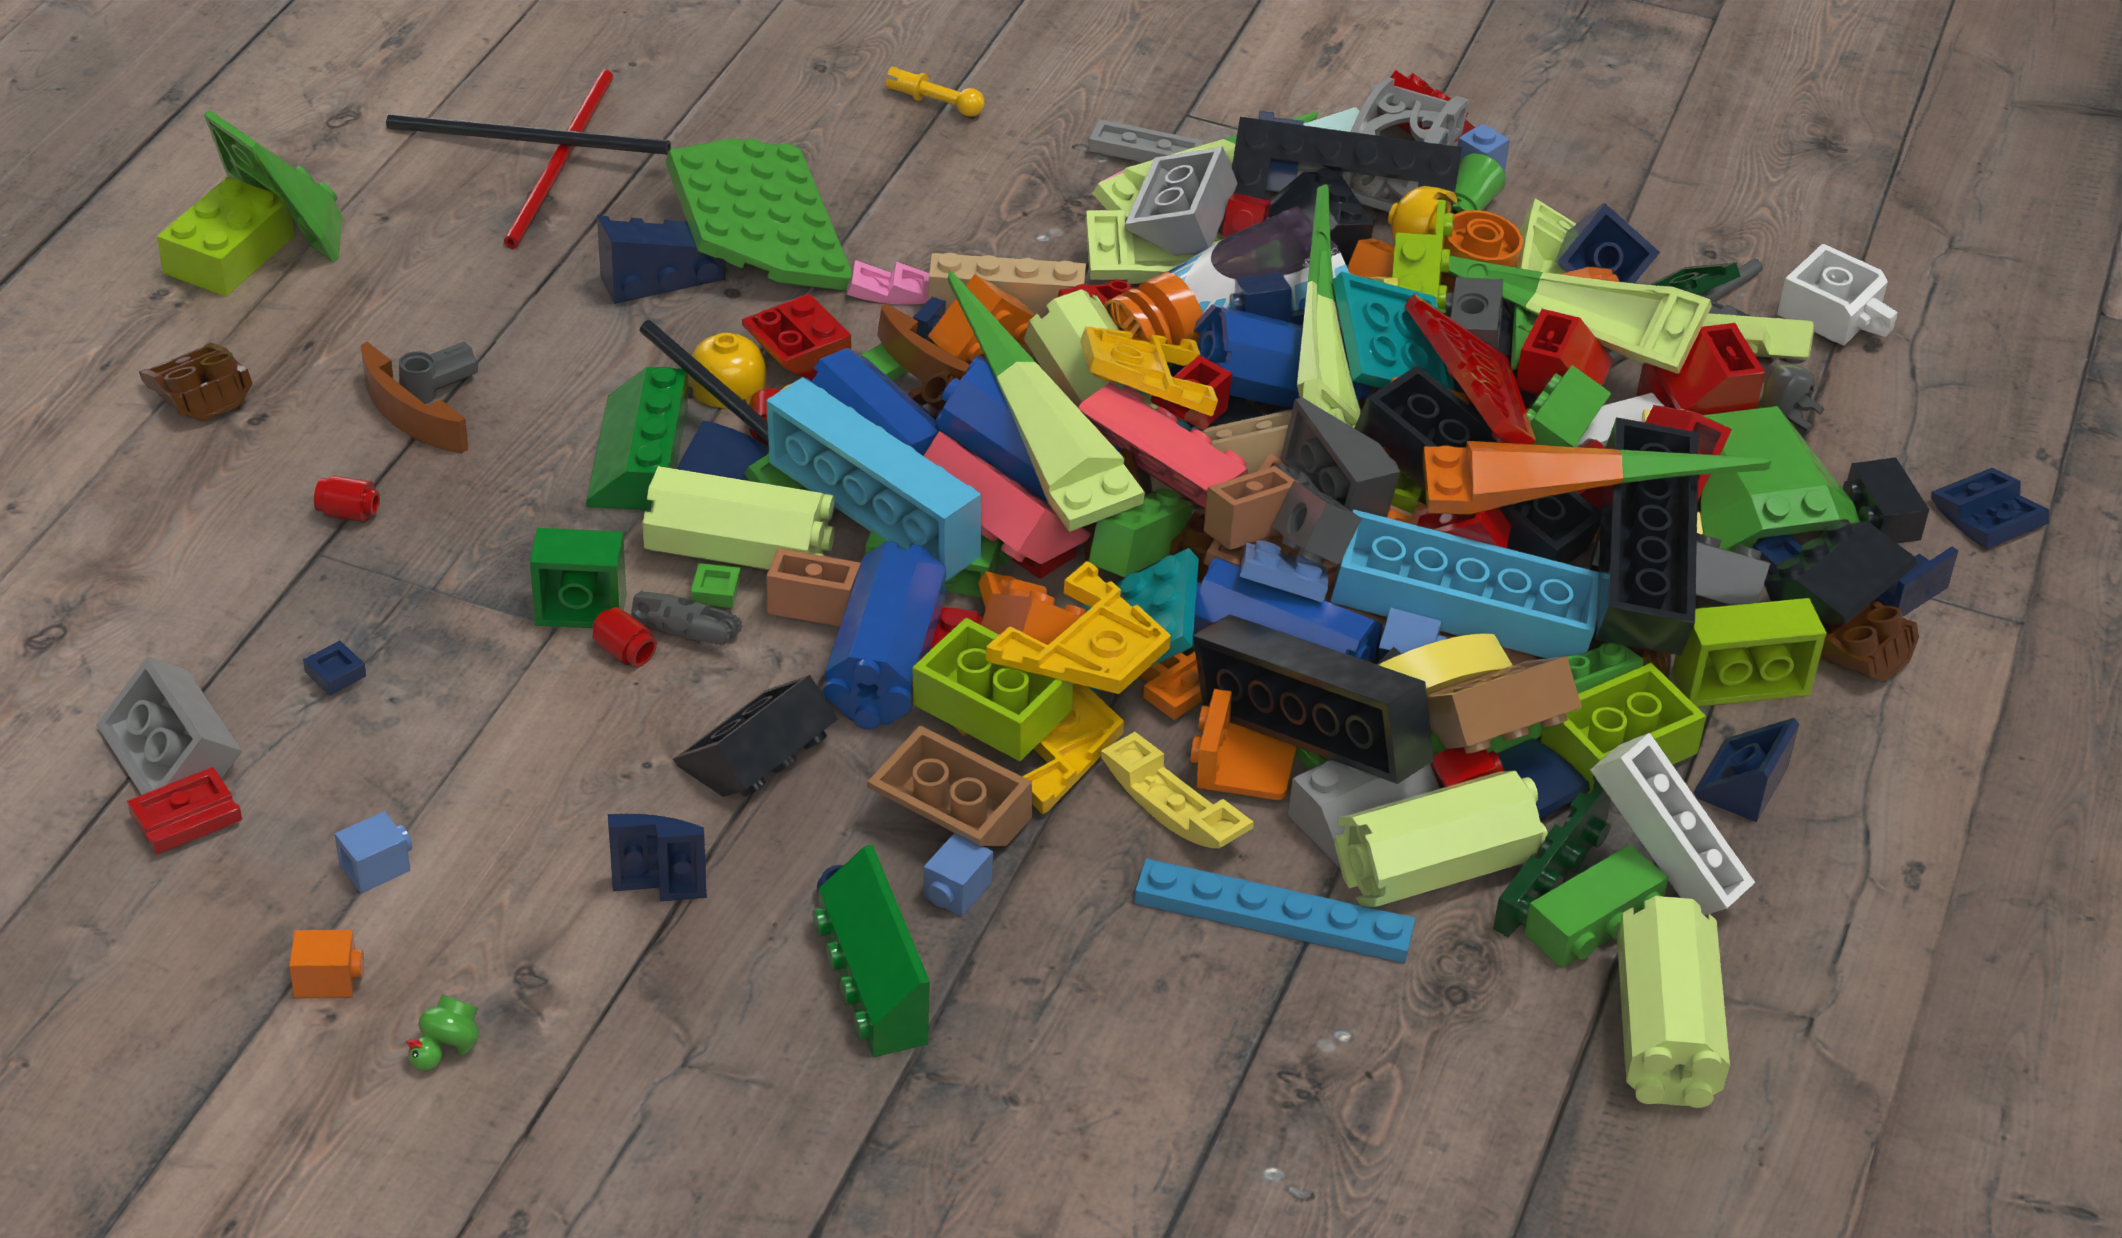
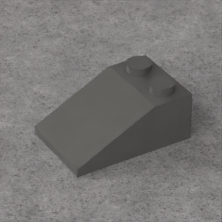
(1340, 459)

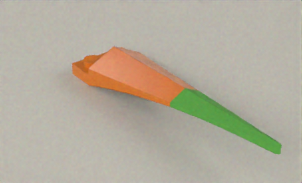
(1507, 473)

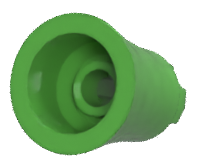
(1477, 182)

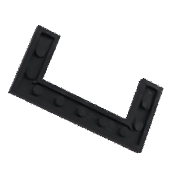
(1267, 141)

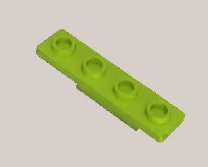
(1422, 258)

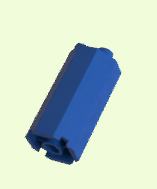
(1258, 353)
(875, 397)
(984, 425)
(1318, 622)
(885, 634)

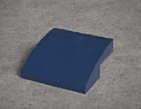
(722, 452)
(1989, 507)
(1553, 775)
(657, 854)

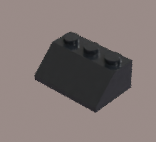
(1346, 215)
(1841, 570)
(759, 738)

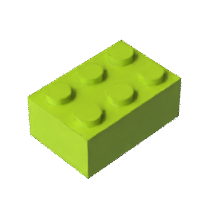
(225, 236)
(1751, 653)
(986, 699)
(1625, 710)

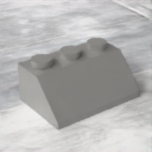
(1183, 200)
(166, 728)
(1340, 790)

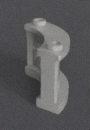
(1395, 105)

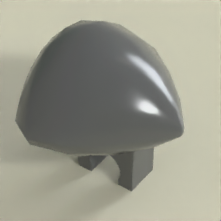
(1791, 390)

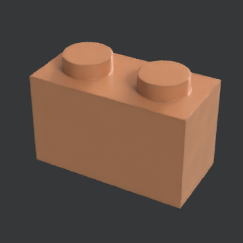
(1246, 507)
(810, 586)

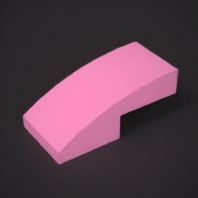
(900, 287)

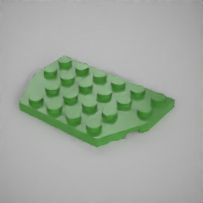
(759, 209)

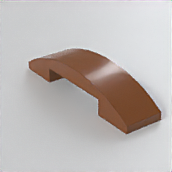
(912, 351)
(431, 424)

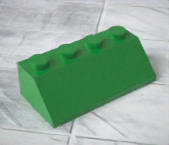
(637, 435)
(874, 956)

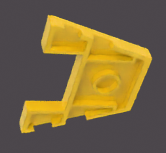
(1143, 366)
(1099, 650)
(1072, 747)

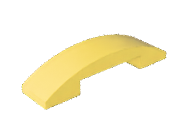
(1451, 660)
(1170, 800)

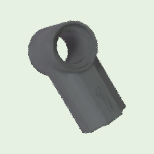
(426, 372)

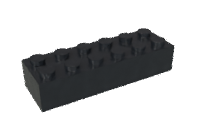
(1422, 413)
(1648, 547)
(1317, 698)

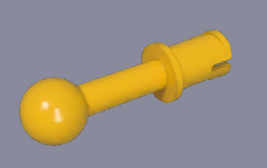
(968, 101)

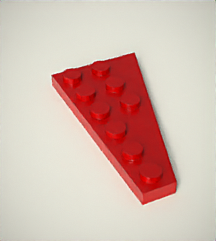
(1479, 370)

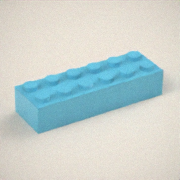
(873, 475)
(1468, 587)

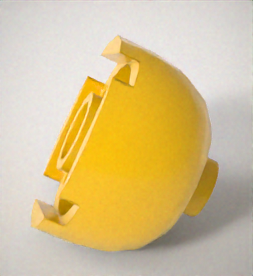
(1418, 210)
(734, 362)

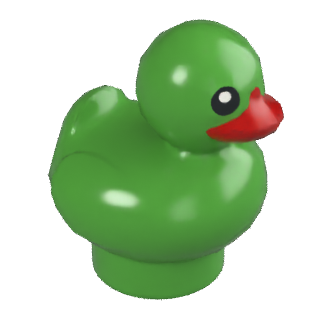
(447, 1023)

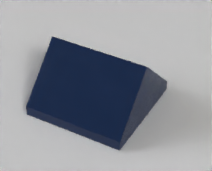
(1606, 243)
(1748, 769)

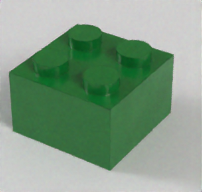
(576, 576)

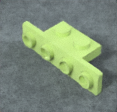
(1771, 335)

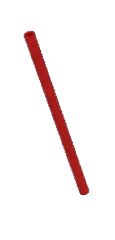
(557, 161)

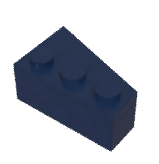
(651, 258)

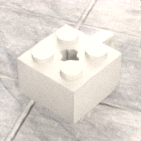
(1837, 296)

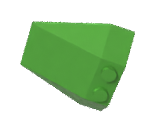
(308, 203)
(1784, 500)

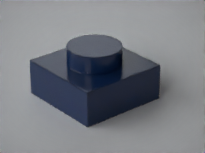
(929, 316)
(1777, 549)
(334, 667)

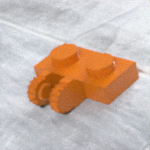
(1173, 685)

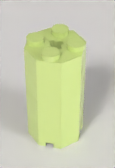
(1058, 345)
(734, 519)
(1440, 837)
(1672, 1003)

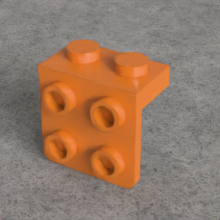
(1237, 757)

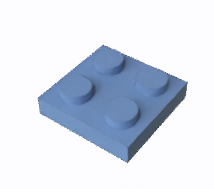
(1295, 575)

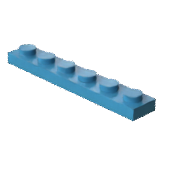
(1275, 910)

